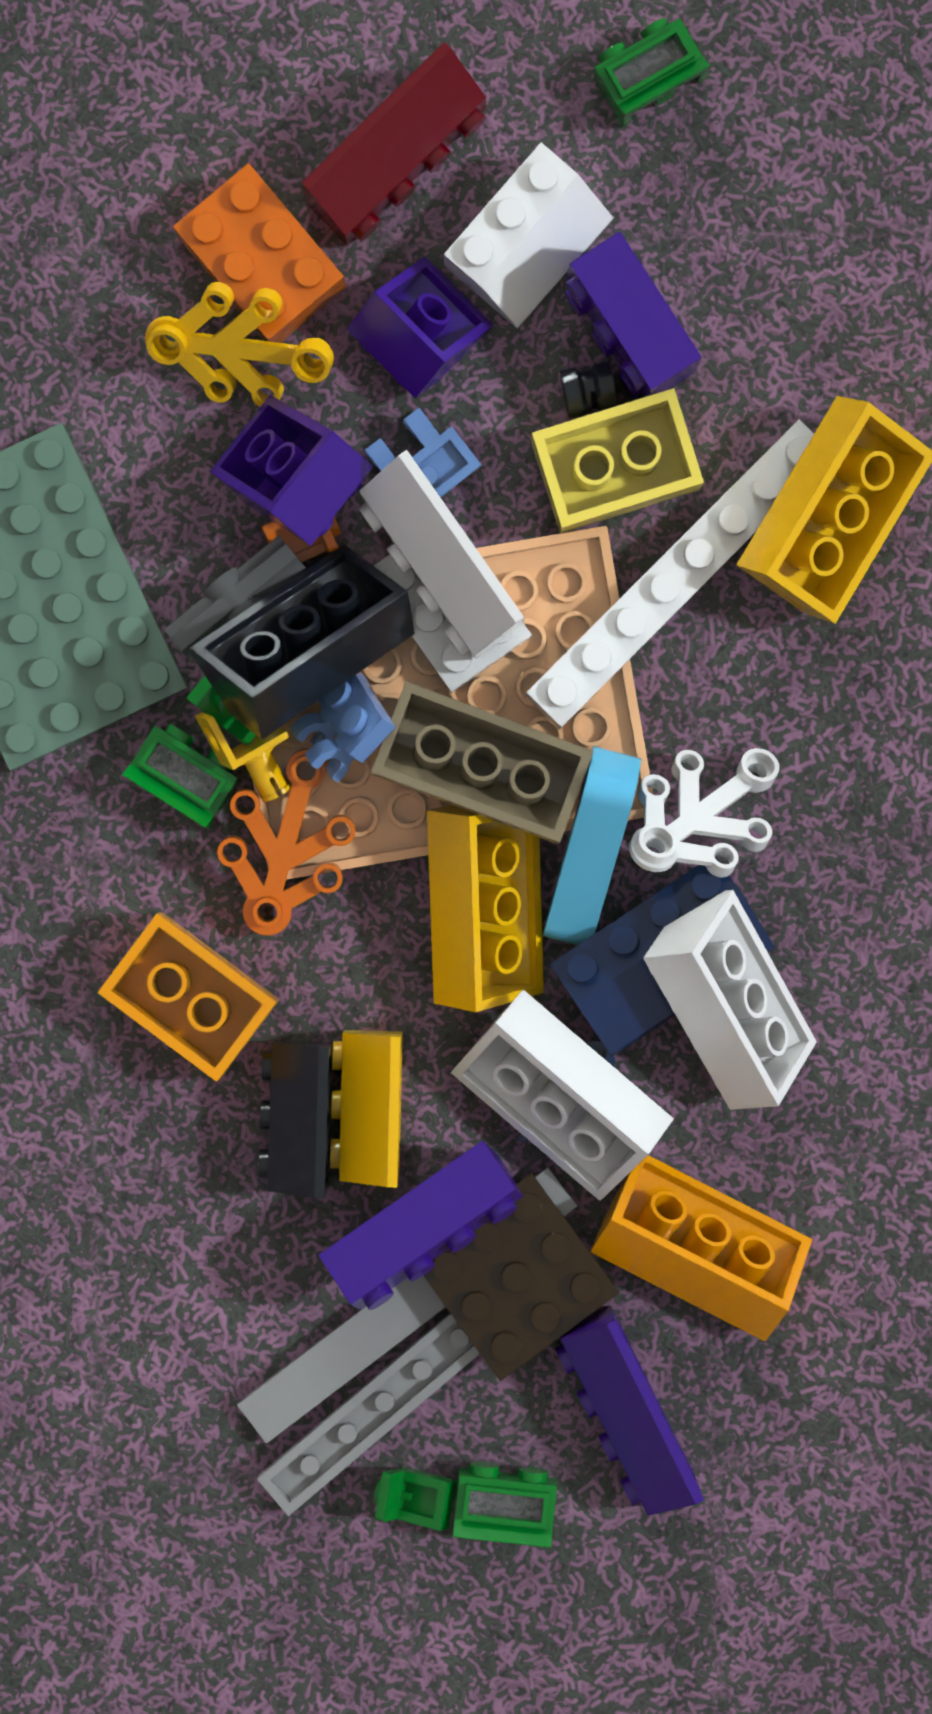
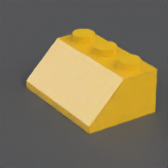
(368, 1107)

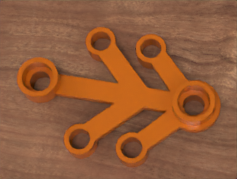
(283, 852)

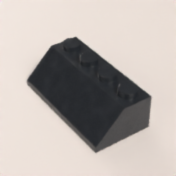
(304, 640)

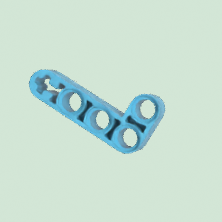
(592, 846)

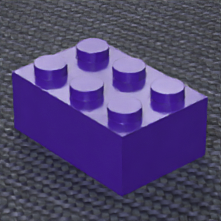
(630, 318)
(292, 469)

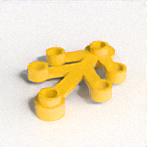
(232, 348)

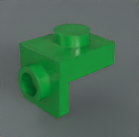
(415, 1498)

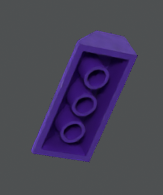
(422, 1226)
(629, 1413)

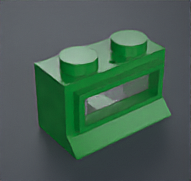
(649, 68)
(182, 775)
(505, 1505)

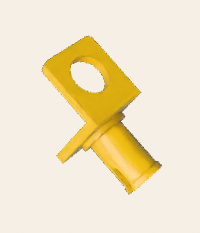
(255, 756)

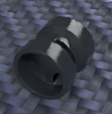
(588, 389)

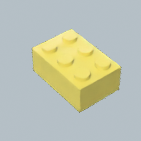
(617, 460)

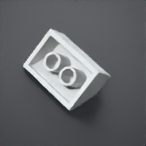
(528, 236)

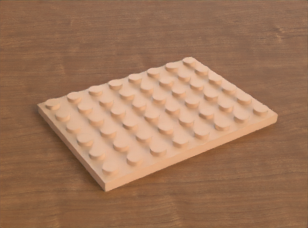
(562, 591)

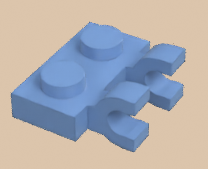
(442, 460)
(354, 716)

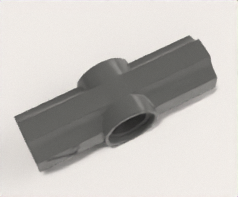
(235, 593)

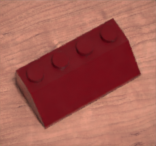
(396, 146)

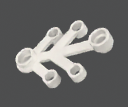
(701, 816)

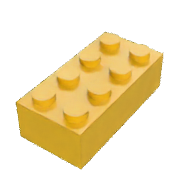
(836, 508)

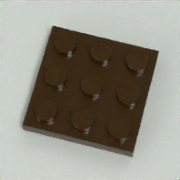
(520, 1282)

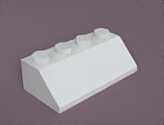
(440, 556)
(731, 1002)
(562, 1096)

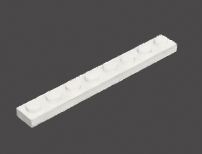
(667, 583)

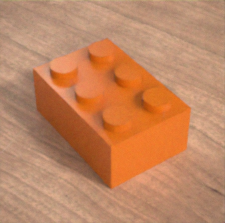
(255, 243)

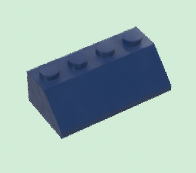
(609, 971)

